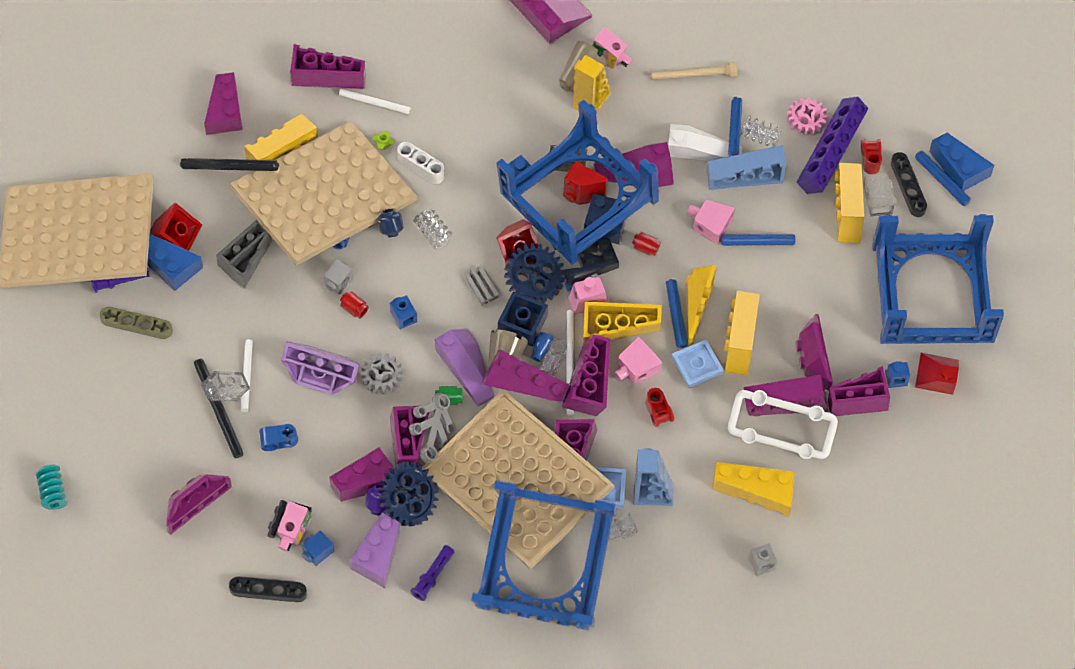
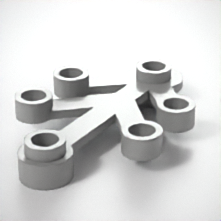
(439, 404)

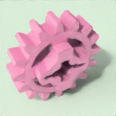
(807, 116)

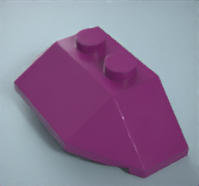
(813, 352)
(194, 498)

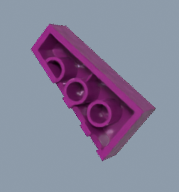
(326, 70)
(518, 376)
(590, 378)
(577, 434)

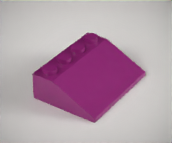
(553, 17)

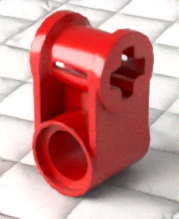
(871, 153)
(659, 410)

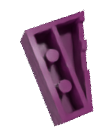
(405, 445)

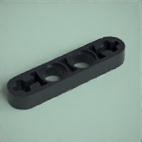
(905, 185)
(268, 585)

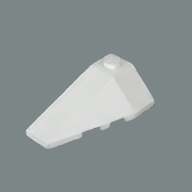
(696, 144)

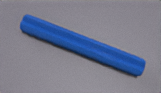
(735, 126)
(942, 178)
(757, 239)
(676, 313)

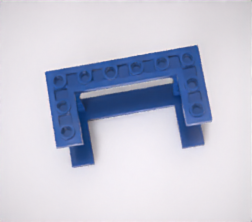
(582, 136)
(975, 243)
(591, 576)

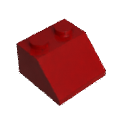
(582, 183)

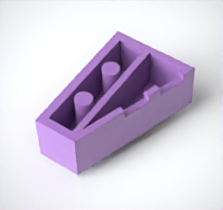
(377, 550)

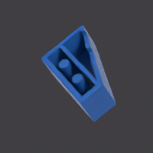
(960, 161)
(172, 262)

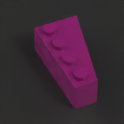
(801, 391)

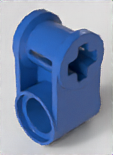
(276, 437)

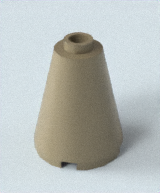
(579, 51)
(506, 342)

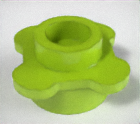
(382, 145)

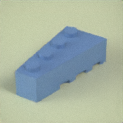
(748, 169)
(652, 480)

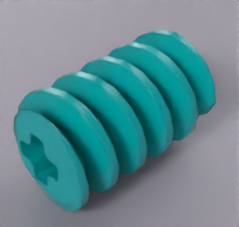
(50, 487)

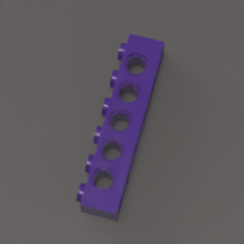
(832, 145)

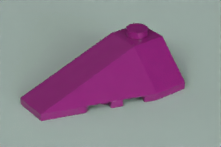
(653, 153)

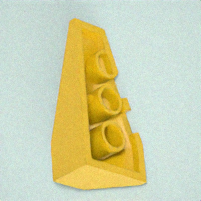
(698, 293)

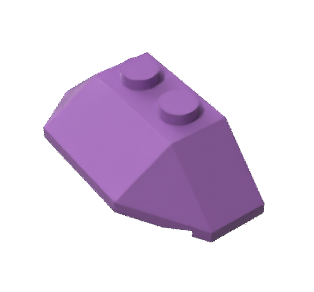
(318, 368)

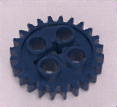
(541, 258)
(414, 478)

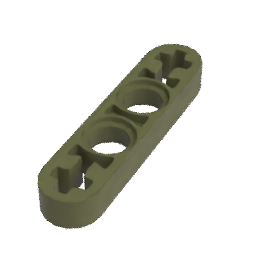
(137, 319)

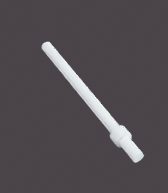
(570, 349)

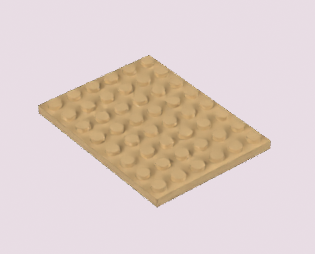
(323, 192)
(76, 230)
(518, 449)

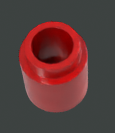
(646, 243)
(353, 304)

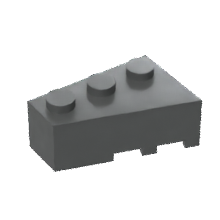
(244, 253)

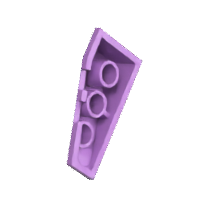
(465, 361)

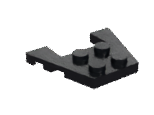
(595, 259)

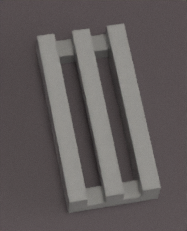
(479, 270)

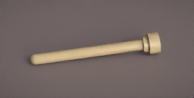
(730, 69)

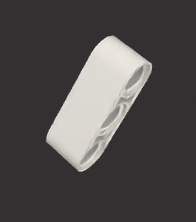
(417, 155)

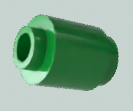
(455, 394)

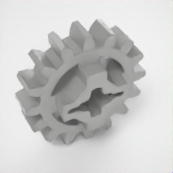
(380, 371)

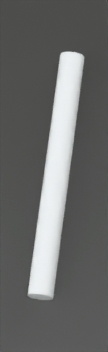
(375, 101)
(247, 373)

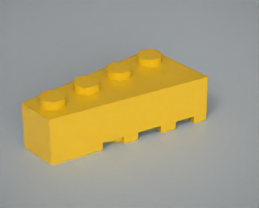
(590, 83)
(283, 141)
(849, 202)
(620, 319)
(741, 332)
(756, 485)

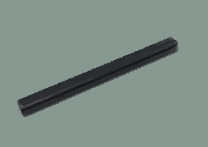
(229, 164)
(220, 413)

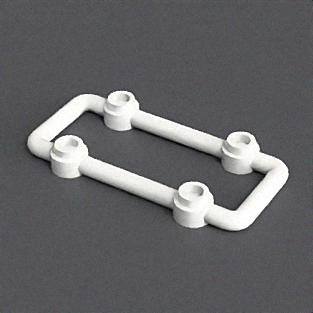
(760, 398)

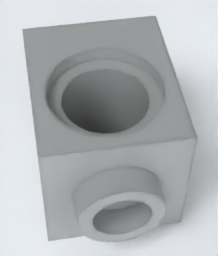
(338, 277)
(762, 559)

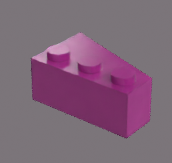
(223, 108)
(860, 395)
(360, 475)

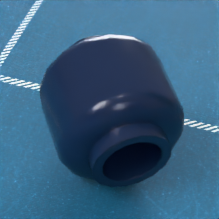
(390, 222)

